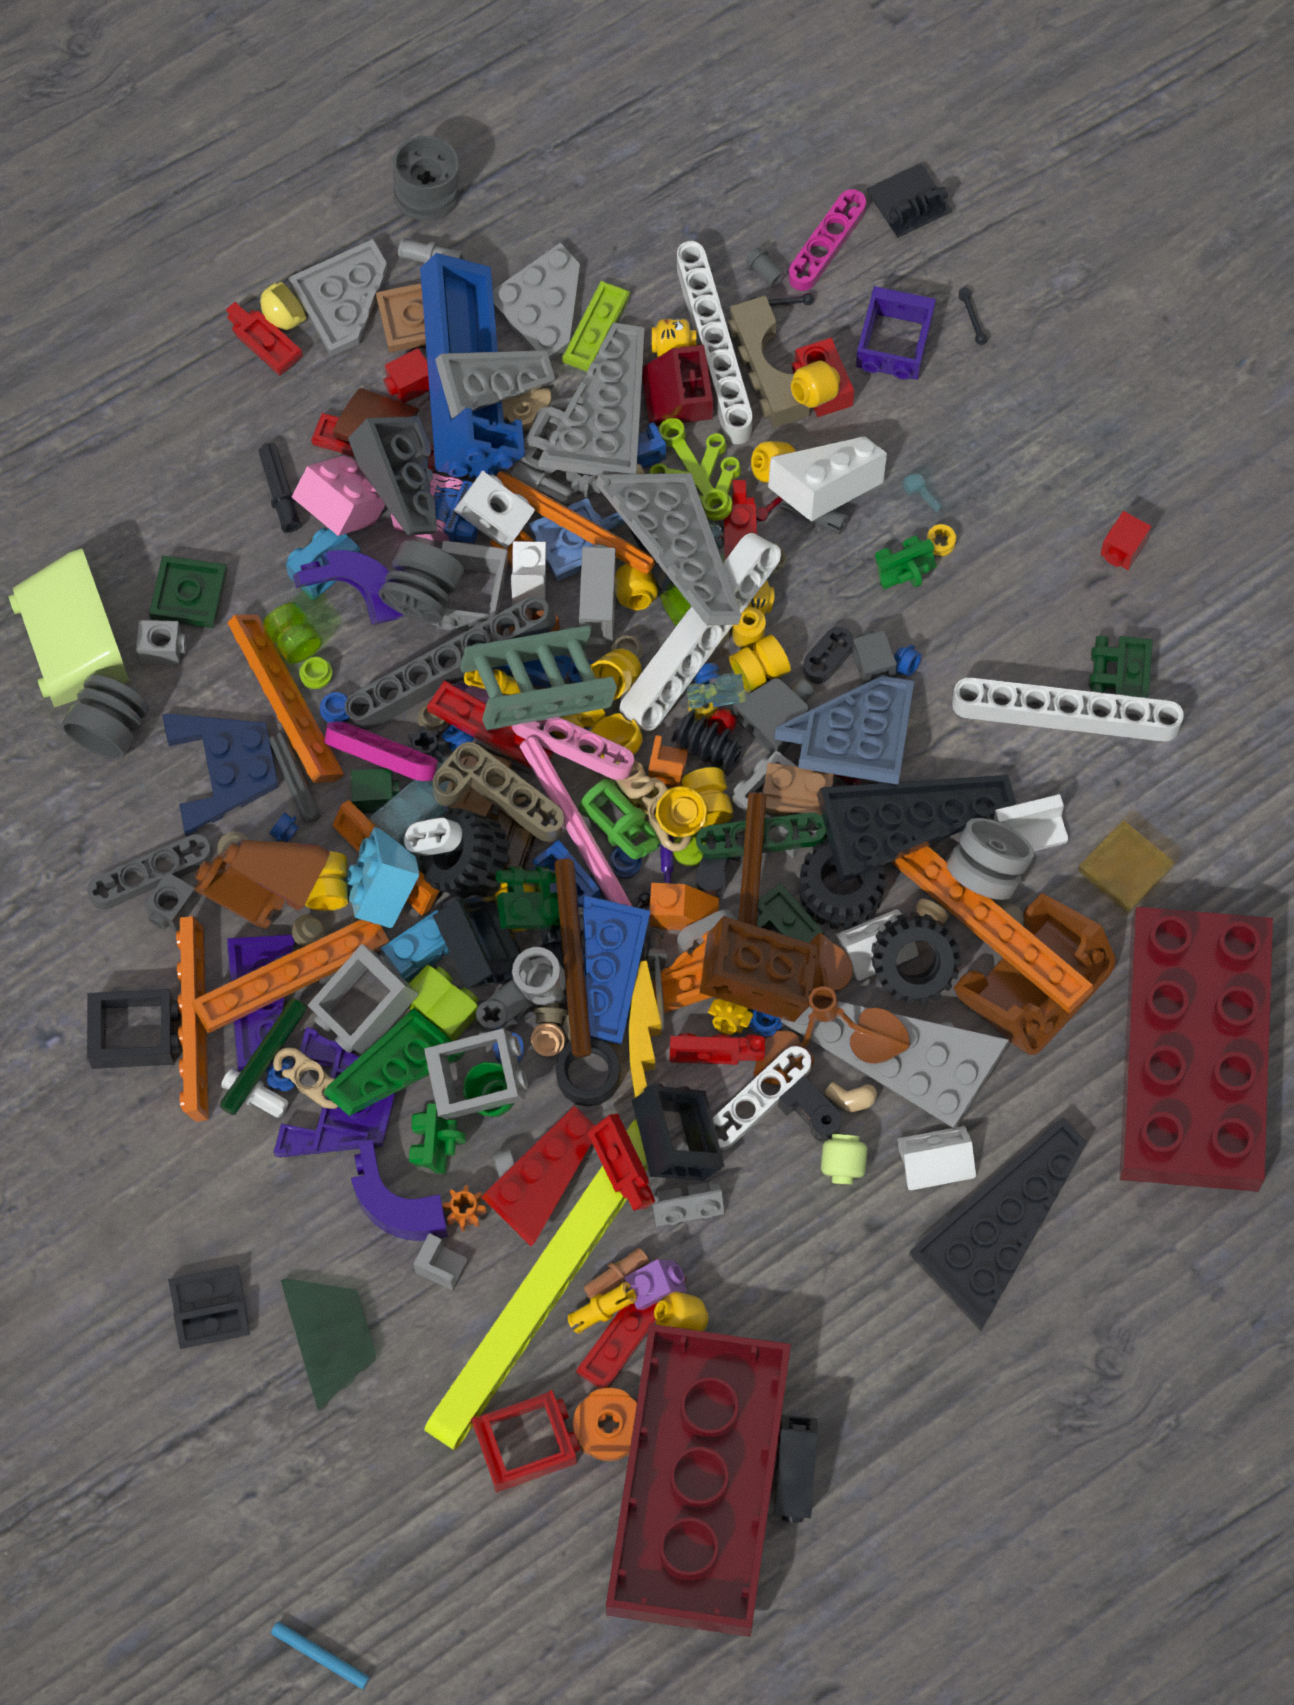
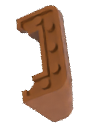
(260, 876)
(1014, 1002)

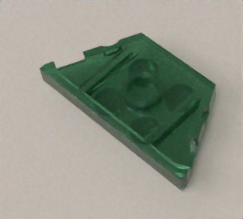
(330, 1335)

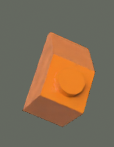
(679, 905)

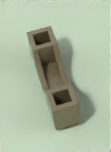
(754, 329)

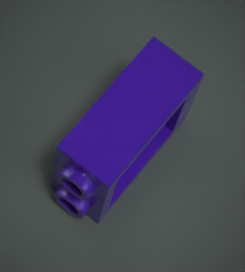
(898, 306)

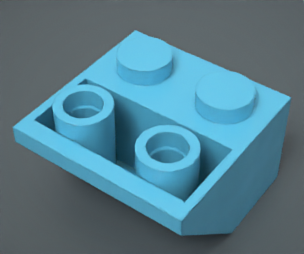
(381, 879)

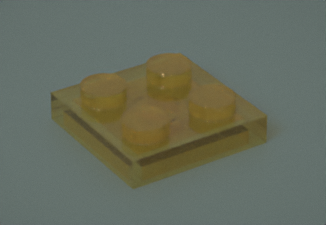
(1126, 866)

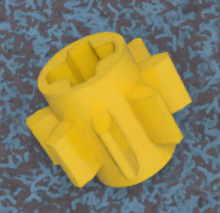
(729, 1016)

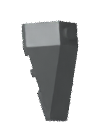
(395, 462)

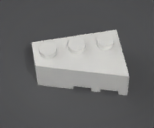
(827, 475)

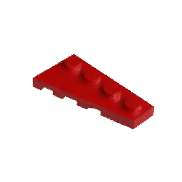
(538, 1179)

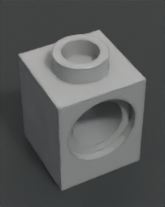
(153, 631)

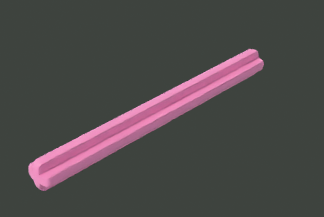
(574, 822)

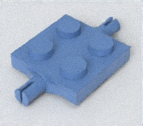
(565, 547)

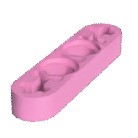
(574, 739)

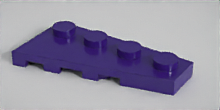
(245, 956)

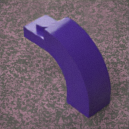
(356, 570)
(395, 1215)

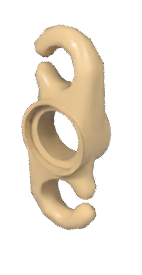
(637, 783)
(651, 804)
(302, 1064)

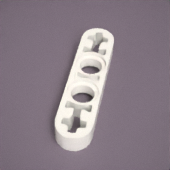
(754, 1094)

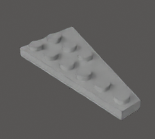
(676, 532)

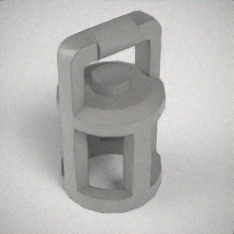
(544, 424)
(542, 978)

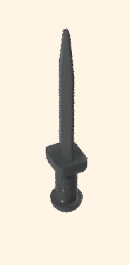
(656, 960)

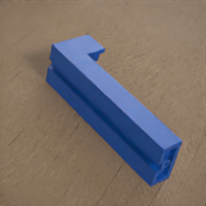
(462, 320)

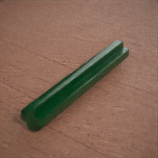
(263, 1056)

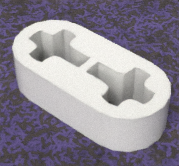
(432, 843)

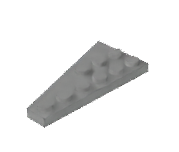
(603, 417)
(937, 1071)

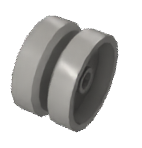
(990, 858)

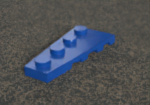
(611, 957)

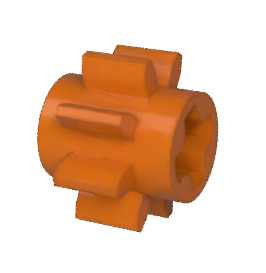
(457, 1202)

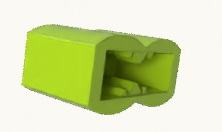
(442, 1002)

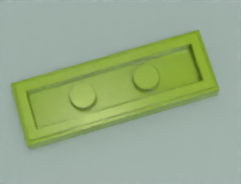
(595, 324)

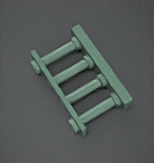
(544, 703)

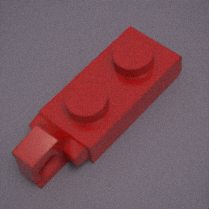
(263, 338)
(741, 519)
(716, 1049)
(621, 1162)

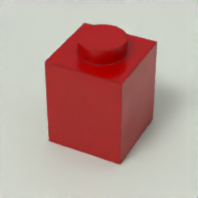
(407, 376)
(1125, 541)

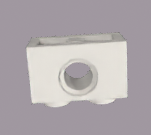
(477, 510)

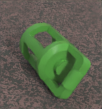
(627, 827)

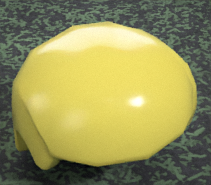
(281, 307)

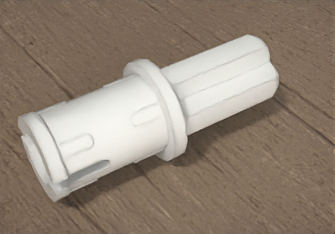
(259, 1096)

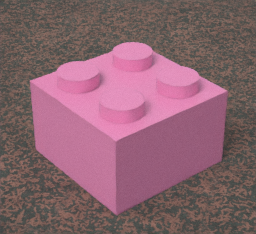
(339, 495)

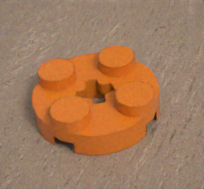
(594, 1410)

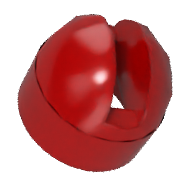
(724, 715)

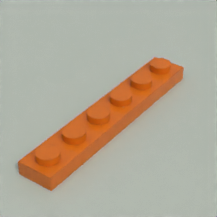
(285, 699)
(286, 975)
(192, 1033)

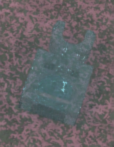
(721, 691)

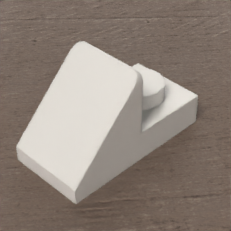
(528, 570)

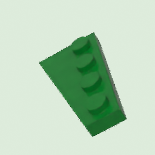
(388, 1064)

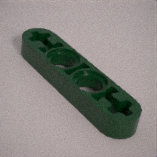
(769, 845)

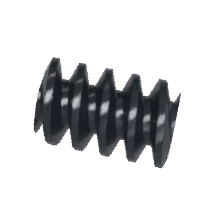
(708, 742)

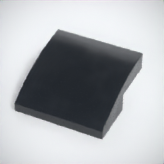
(209, 1307)

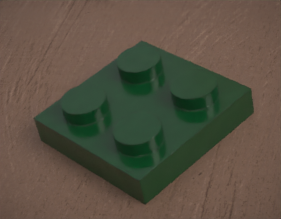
(188, 591)

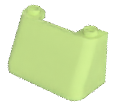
(67, 627)

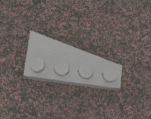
(491, 377)

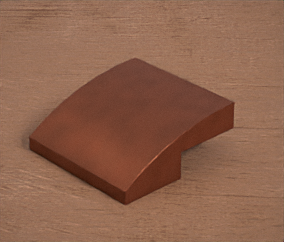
(366, 405)

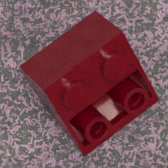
(678, 386)

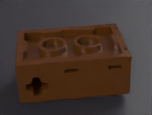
(758, 969)

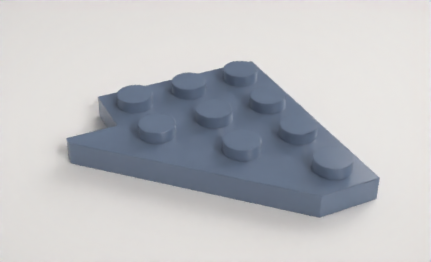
(856, 732)

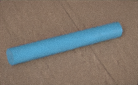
(320, 1655)

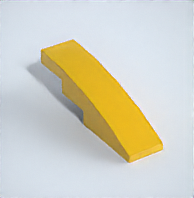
(642, 1025)

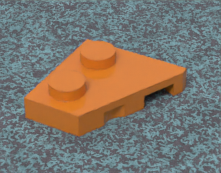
(683, 979)

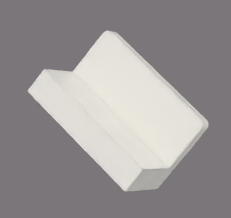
(1036, 821)
(858, 944)
(937, 1157)

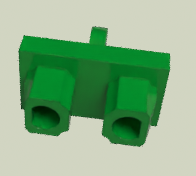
(907, 564)
(439, 1142)

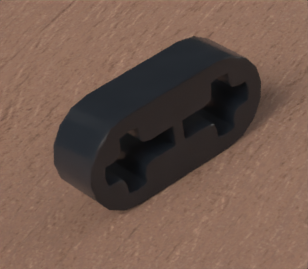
(833, 659)

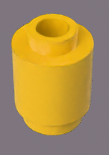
(750, 628)

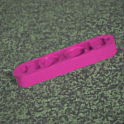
(824, 238)
(381, 751)

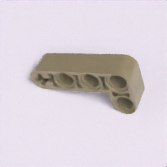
(501, 796)

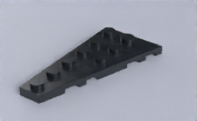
(889, 820)
(988, 1236)

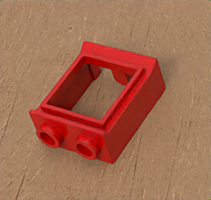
(566, 1441)

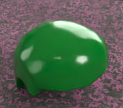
(484, 1080)

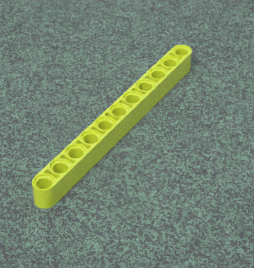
(529, 1307)

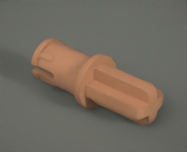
(616, 1272)

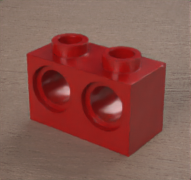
(826, 352)

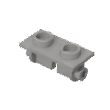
(702, 1202)

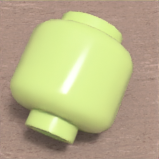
(844, 1158)

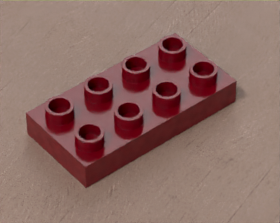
(1197, 1049)
(698, 1480)

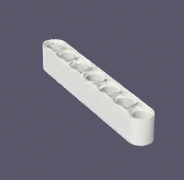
(717, 354)
(695, 641)
(1053, 717)

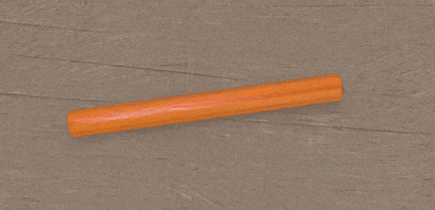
(578, 524)

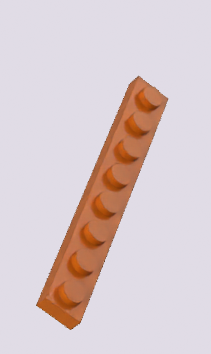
(997, 929)

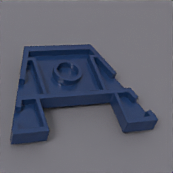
(237, 764)

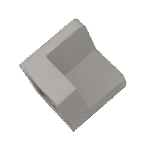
(439, 1263)

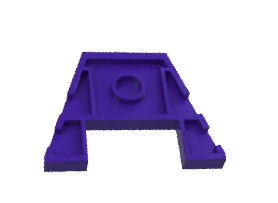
(335, 1128)

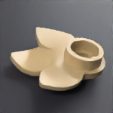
(526, 406)

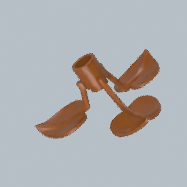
(876, 1036)

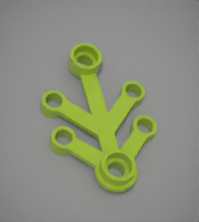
(701, 473)

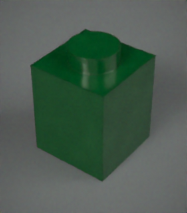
(373, 788)

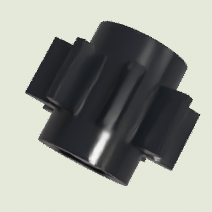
(430, 739)

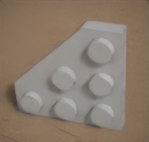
(341, 294)
(542, 301)

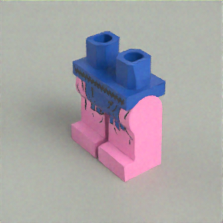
(450, 525)

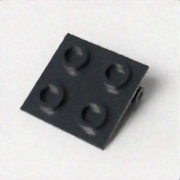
(910, 200)

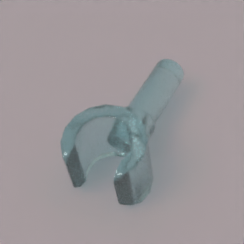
(916, 483)

